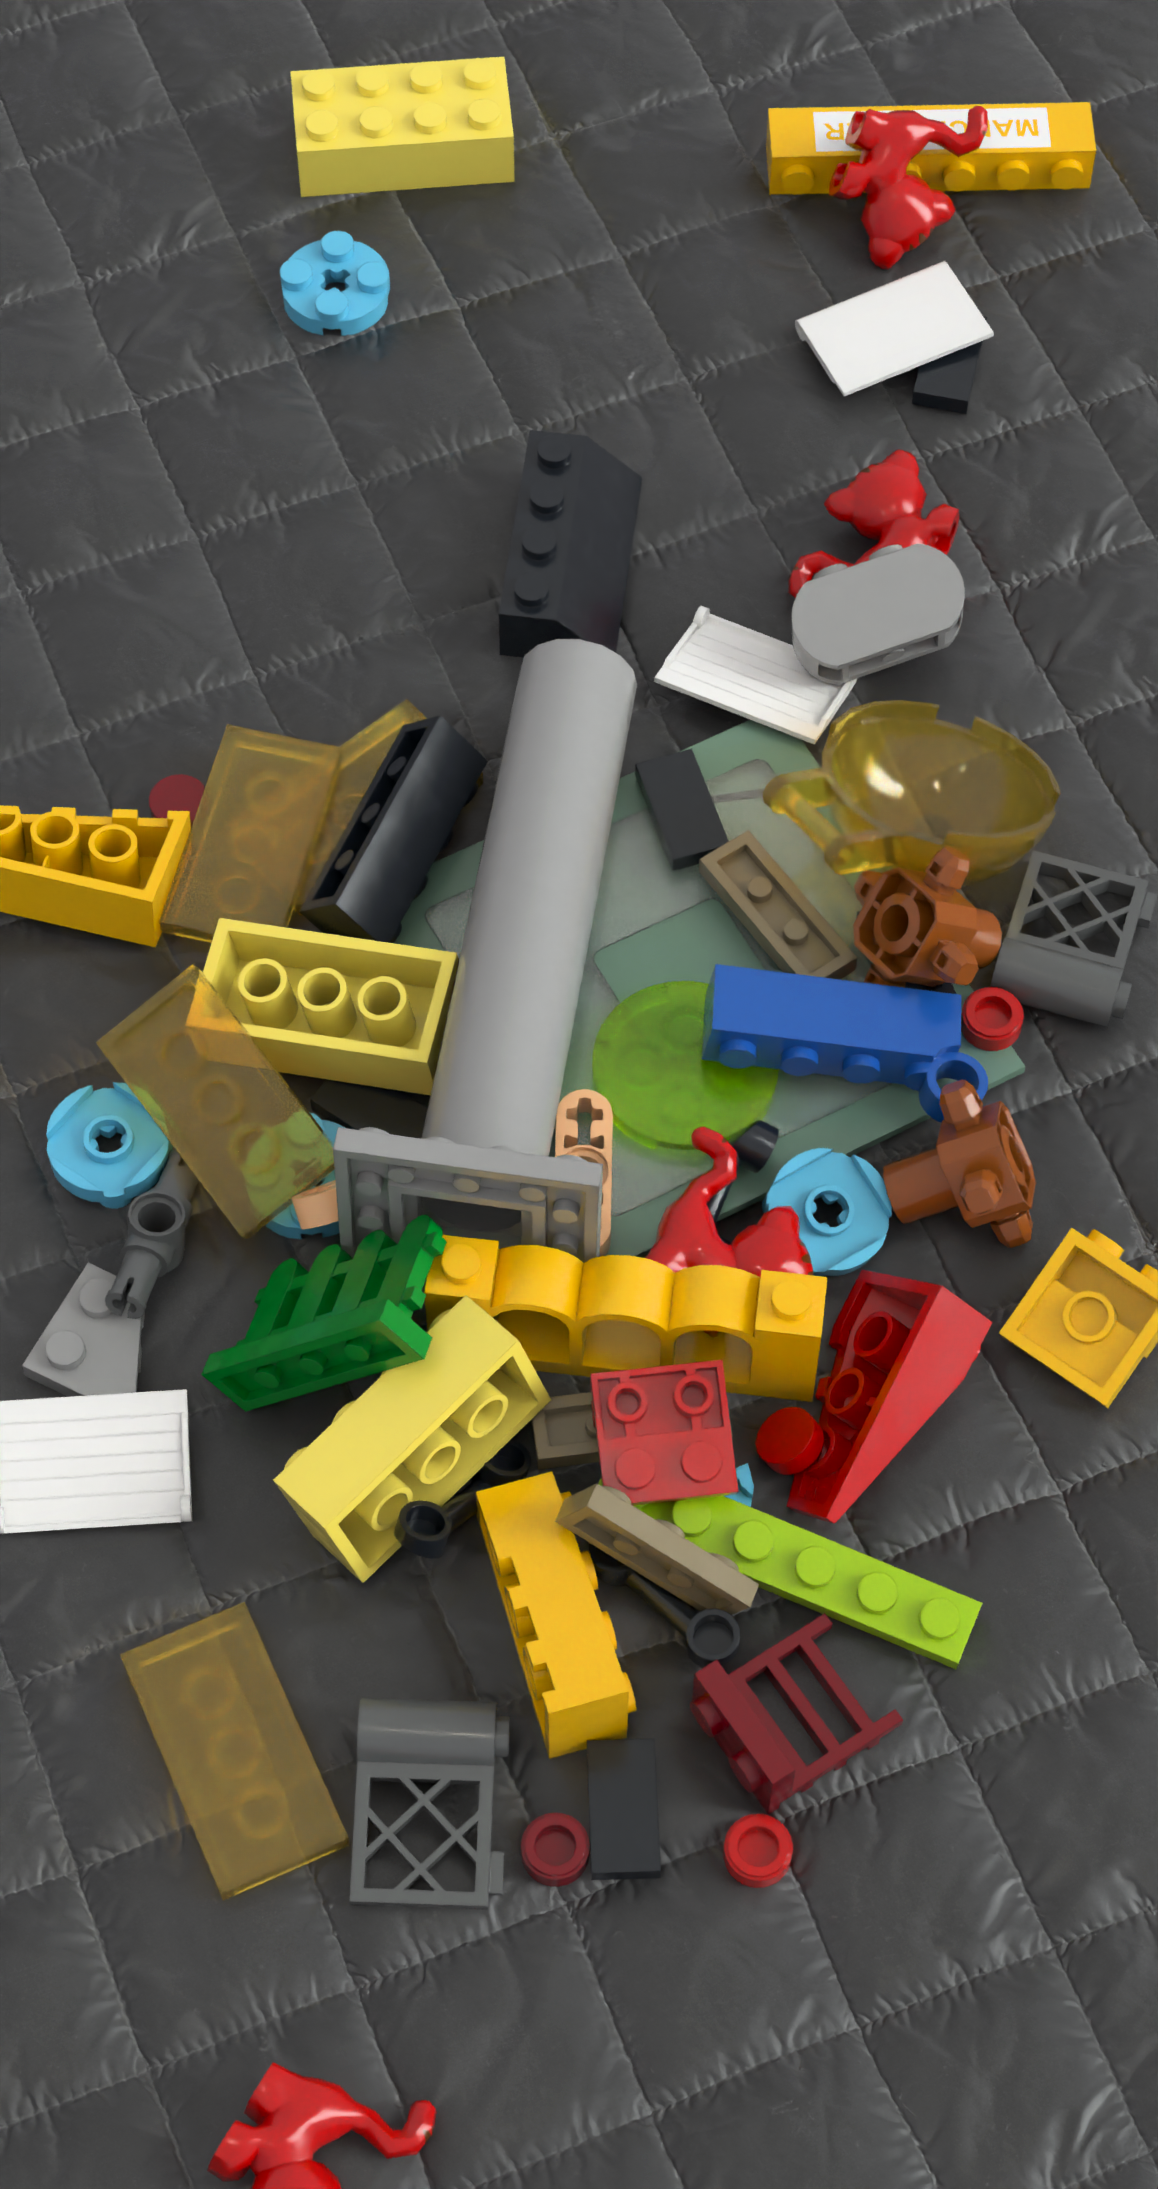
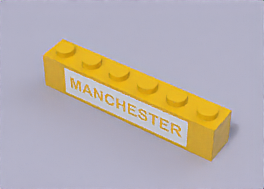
(1021, 150)

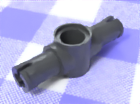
(154, 1237)

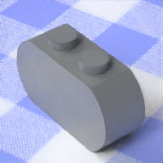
(877, 612)

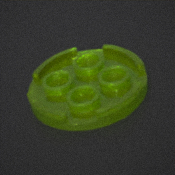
(655, 1074)

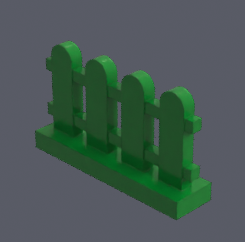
(333, 1321)

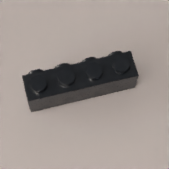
(396, 833)

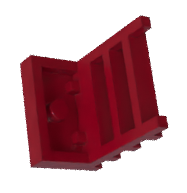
(753, 1741)

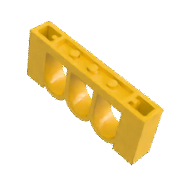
(639, 1313)

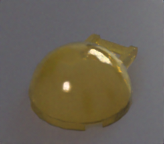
(919, 784)

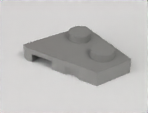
(87, 1344)

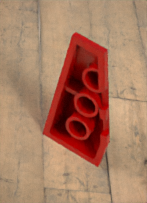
(894, 1365)

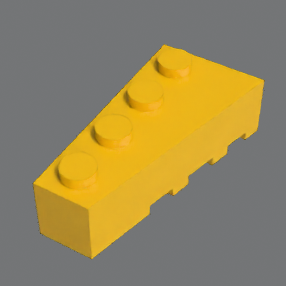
(91, 869)
(555, 1616)

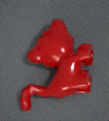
(899, 206)
(884, 506)
(690, 1237)
(299, 2117)

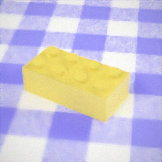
(403, 126)
(336, 1002)
(413, 1437)

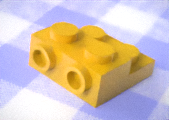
(1088, 1315)

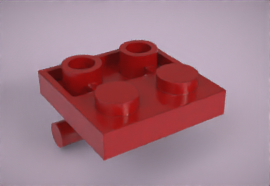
(664, 1432)

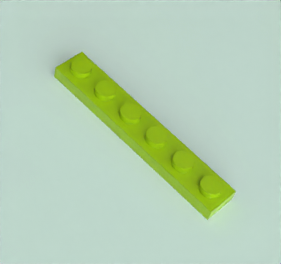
(828, 1576)

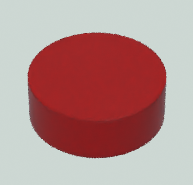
(991, 1019)
(789, 1440)
(757, 1850)

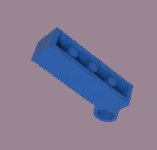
(838, 1030)

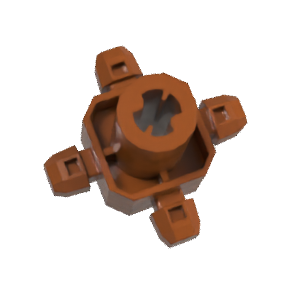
(921, 926)
(974, 1167)

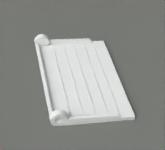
(893, 328)
(751, 677)
(94, 1461)

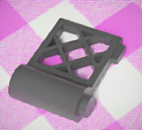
(1060, 970)
(428, 1744)

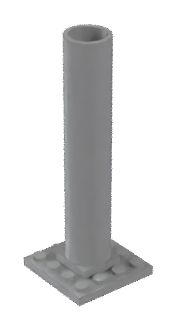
(515, 987)

